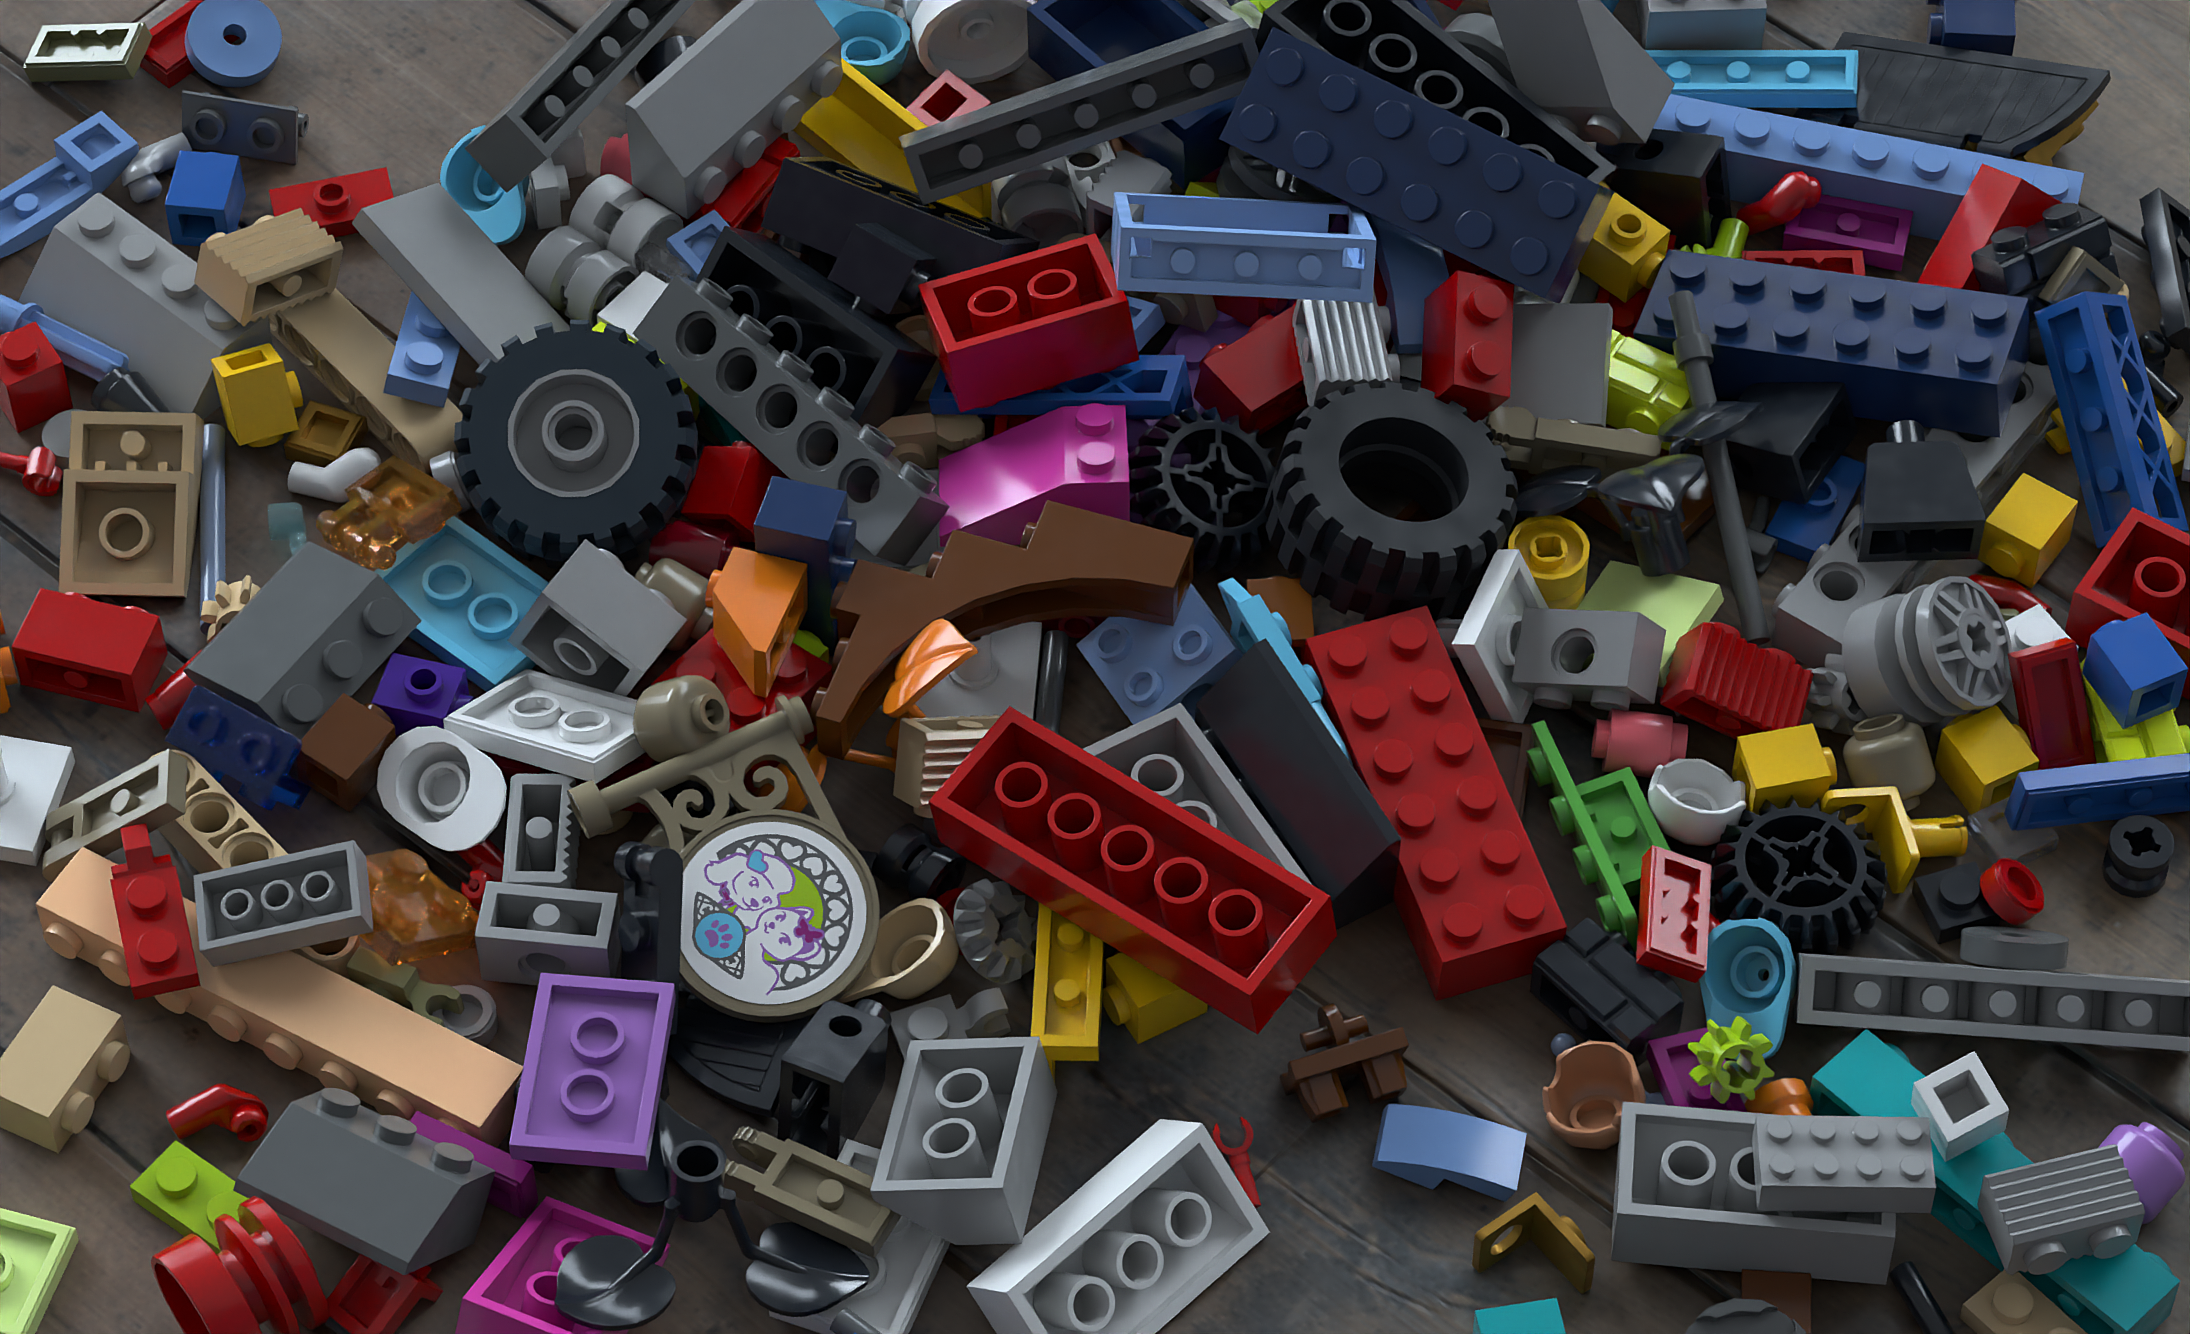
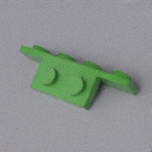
(1608, 825)

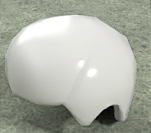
(1695, 801)

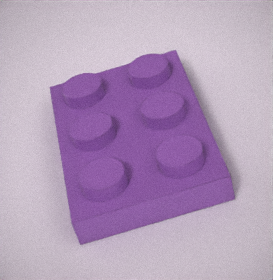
(593, 1071)

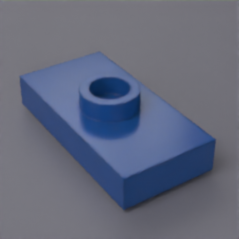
(1806, 527)

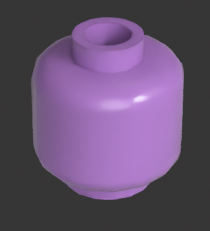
(2151, 1164)

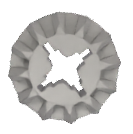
(977, 929)

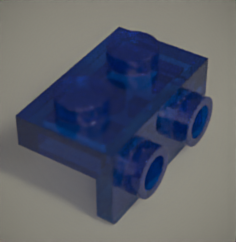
(239, 745)

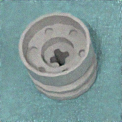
(1928, 652)

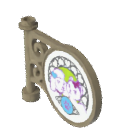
(770, 896)

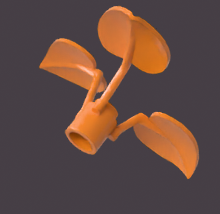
(922, 666)

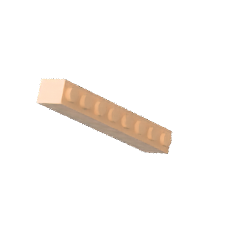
(301, 1016)

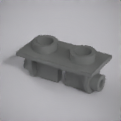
(242, 127)

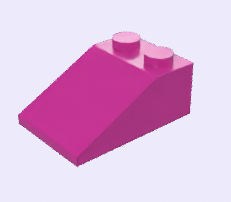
(1060, 457)
(521, 1282)

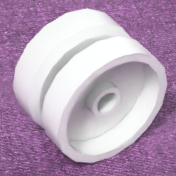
(969, 36)

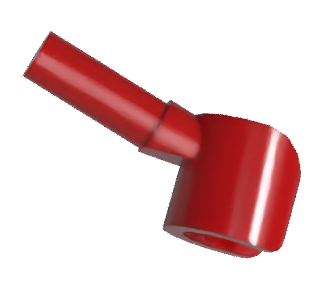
(39, 470)
(1240, 1160)

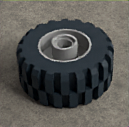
(576, 443)

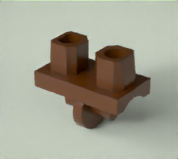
(1318, 1074)

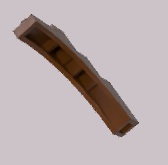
(1064, 568)

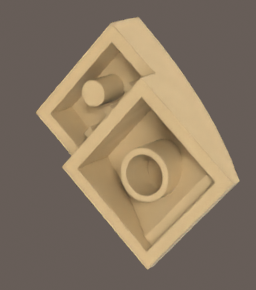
(130, 503)

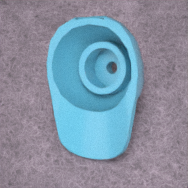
(870, 38)
(481, 197)
(1734, 977)

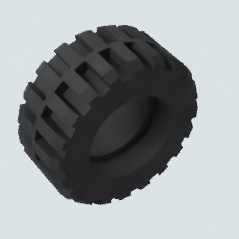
(1407, 446)

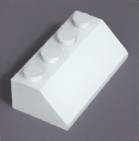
(1126, 1242)

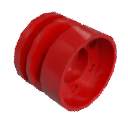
(251, 1282)

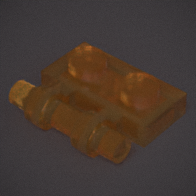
(387, 506)

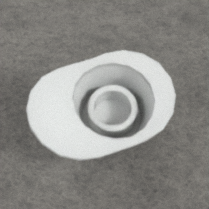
(441, 788)

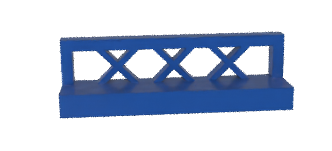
(1146, 387)
(2104, 417)

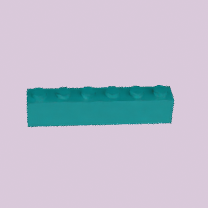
(2100, 1295)

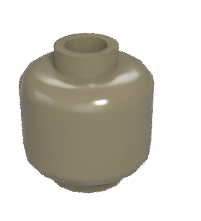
(686, 592)
(679, 716)
(1890, 754)

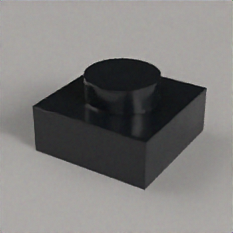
(1953, 901)

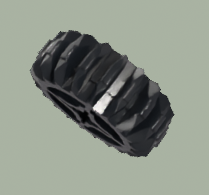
(1224, 477)
(1785, 848)

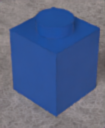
(204, 196)
(2134, 670)

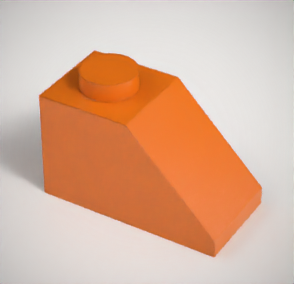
(757, 612)

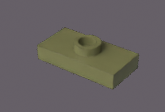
(87, 52)

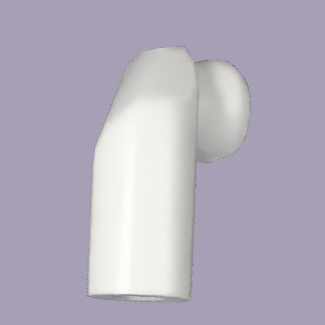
(332, 480)

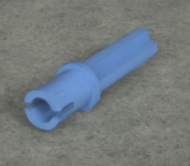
(73, 347)

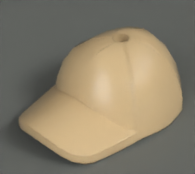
(911, 953)

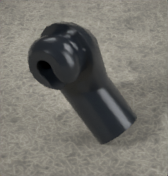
(2154, 349)

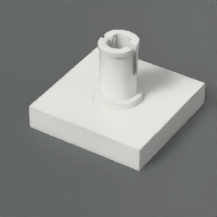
(1490, 634)
(992, 680)
(30, 788)

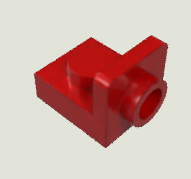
(377, 1297)

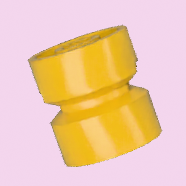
(1556, 557)

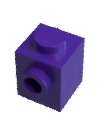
(420, 692)

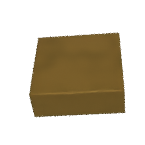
(325, 434)

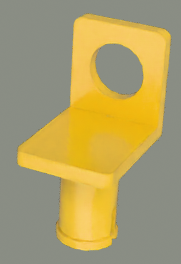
(1899, 837)

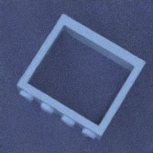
(1242, 248)

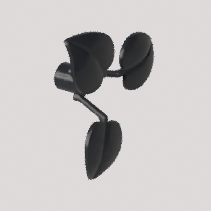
(1650, 489)
(617, 1287)

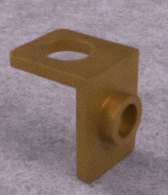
(1554, 1235)

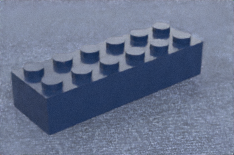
(1416, 165)
(1894, 344)

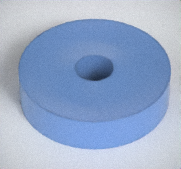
(229, 63)

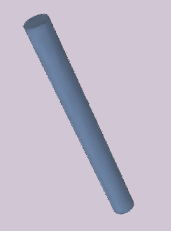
(212, 515)

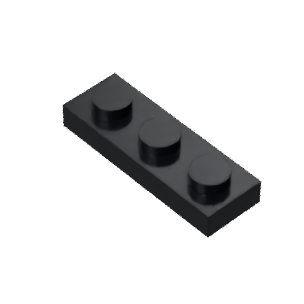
(2168, 239)

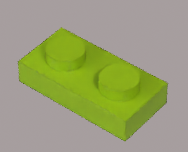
(187, 1193)

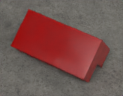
(1990, 204)

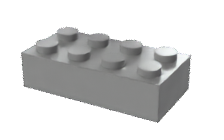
(283, 903)
(1843, 1164)

